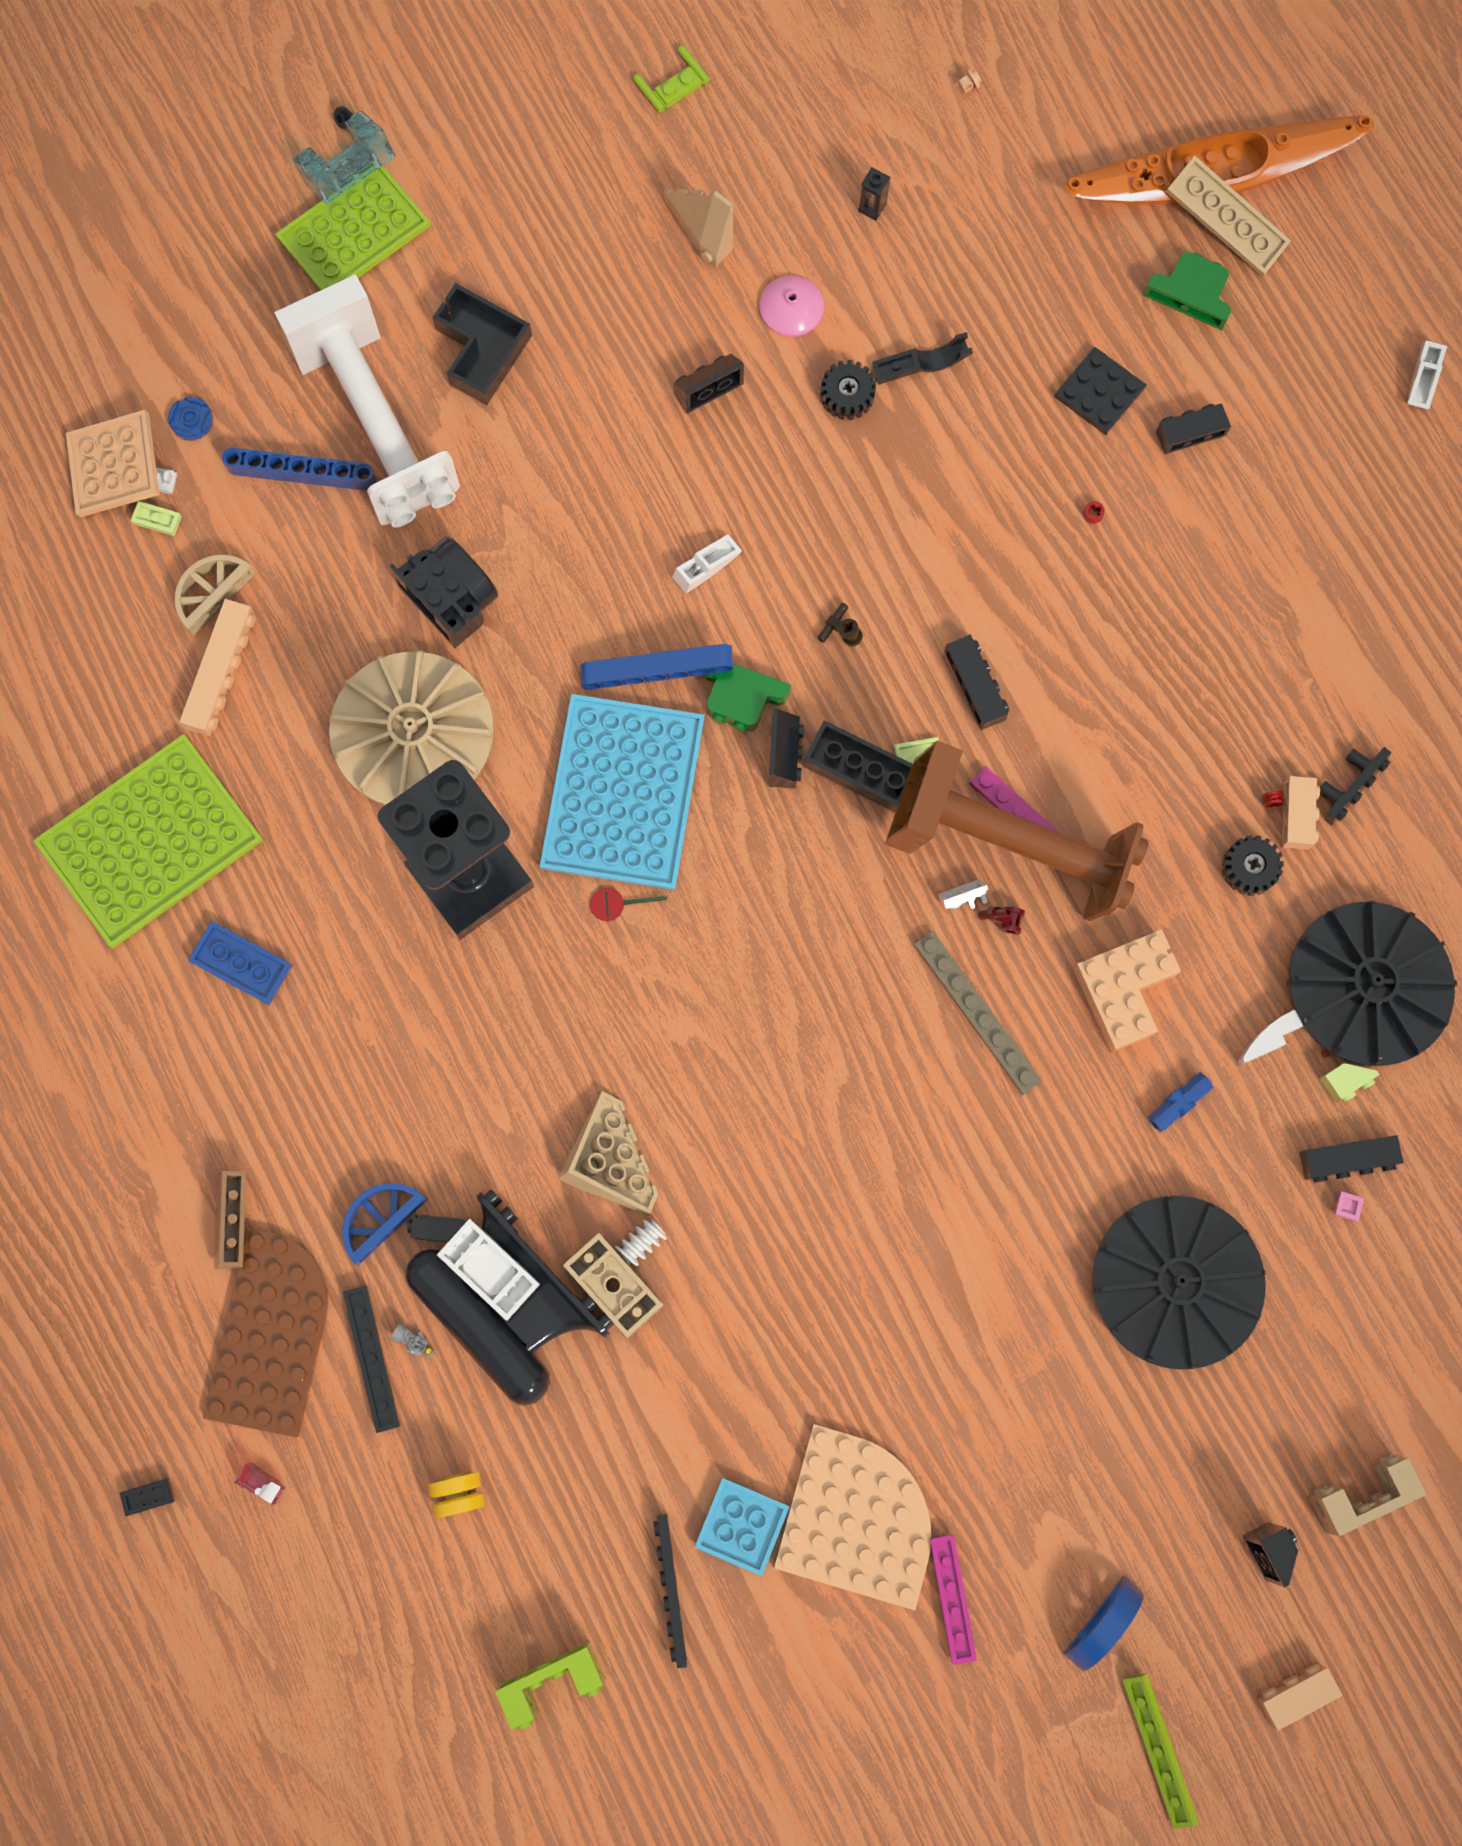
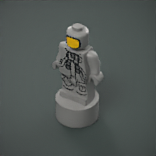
(416, 1343)

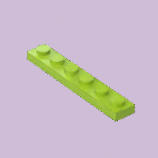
(1160, 1751)

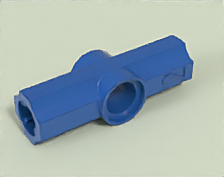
(1180, 1102)

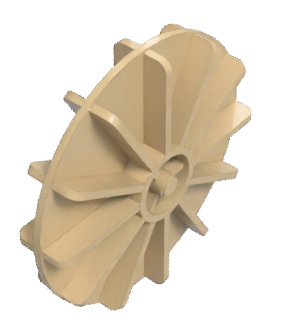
(406, 721)

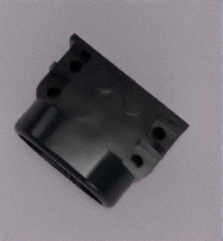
(447, 589)

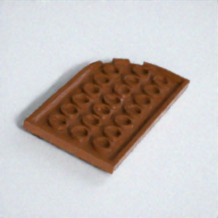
(269, 1337)

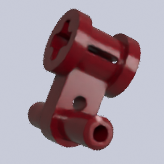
(1008, 918)

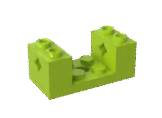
(515, 1693)

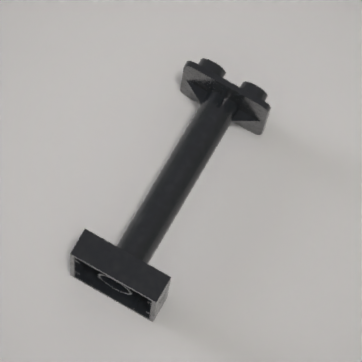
(455, 847)

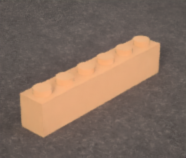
(217, 668)

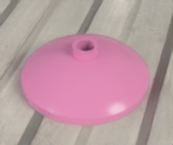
(788, 316)

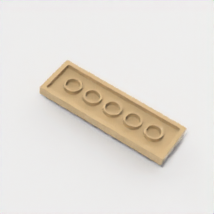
(1228, 215)

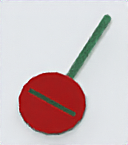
(608, 903)

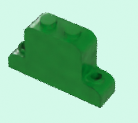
(1193, 289)
(742, 697)

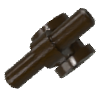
(847, 628)

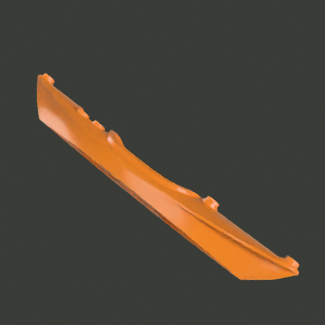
(1238, 157)

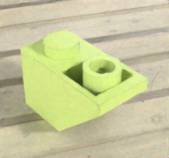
(1346, 1079)

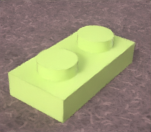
(156, 518)

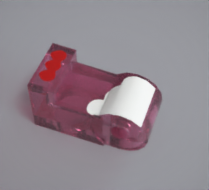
(260, 1483)

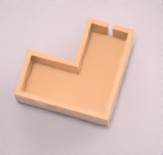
(1114, 986)

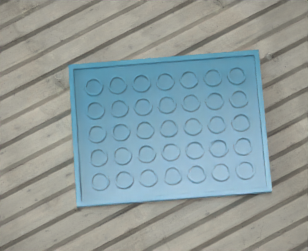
(622, 792)

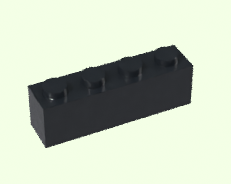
(976, 682)
(1351, 1157)

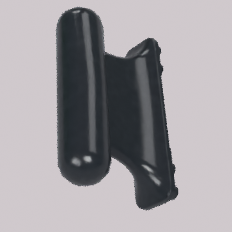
(482, 1332)

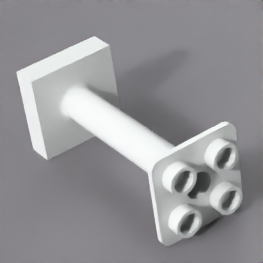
(331, 330)

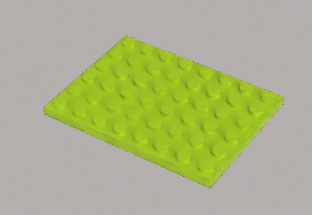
(148, 841)

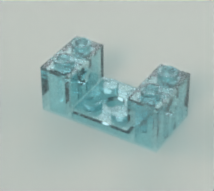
(363, 157)

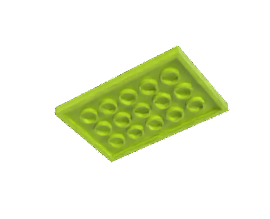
(353, 230)

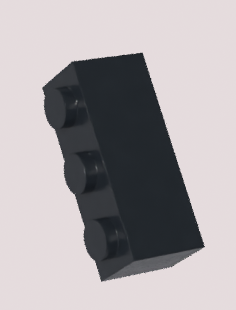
(1193, 428)

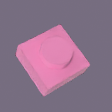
(1348, 1206)

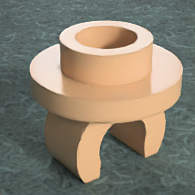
(970, 80)

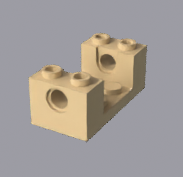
(627, 1307)
(1400, 1489)

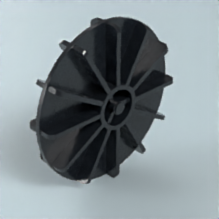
(1371, 983)
(1179, 1282)

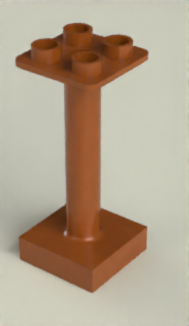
(930, 801)

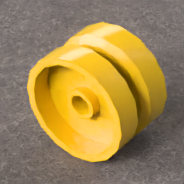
(455, 1490)

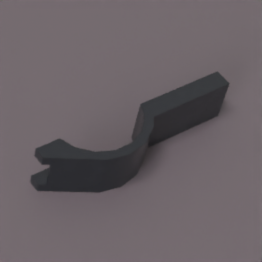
(922, 361)

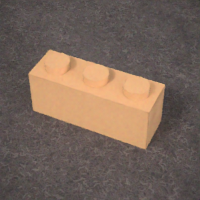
(1300, 813)
(1299, 1696)

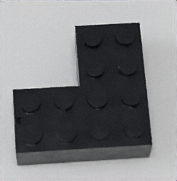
(489, 337)

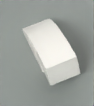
(1426, 374)
(706, 563)
(1271, 1037)

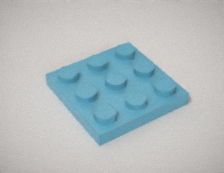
(742, 1526)

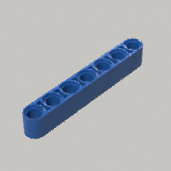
(290, 463)
(656, 666)

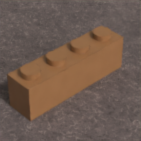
(230, 1220)

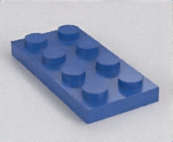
(240, 963)

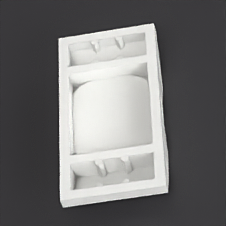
(488, 1269)

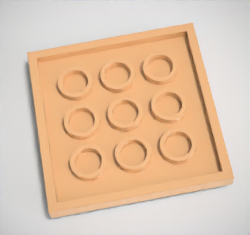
(112, 463)

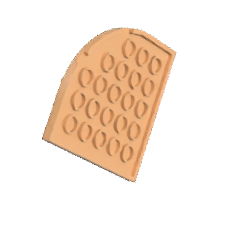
(857, 1521)

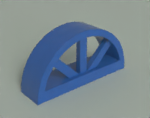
(379, 1235)
(1105, 1625)

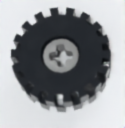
(840, 400)
(1239, 871)

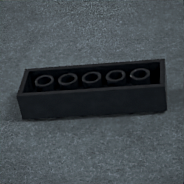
(858, 765)

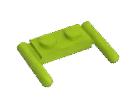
(677, 86)

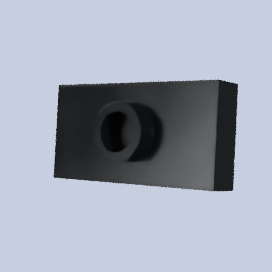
(147, 1497)

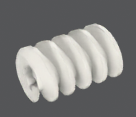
(641, 1242)

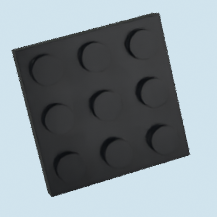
(1100, 390)

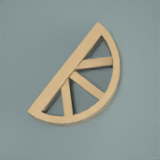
(213, 603)

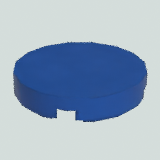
(190, 418)

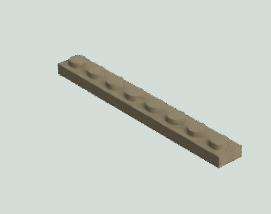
(977, 1013)

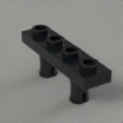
(1352, 795)

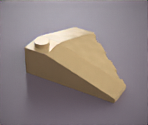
(704, 220)
(607, 1159)

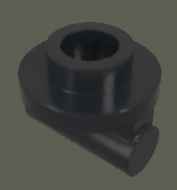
(341, 115)

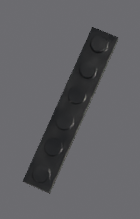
(371, 1359)
(671, 1602)

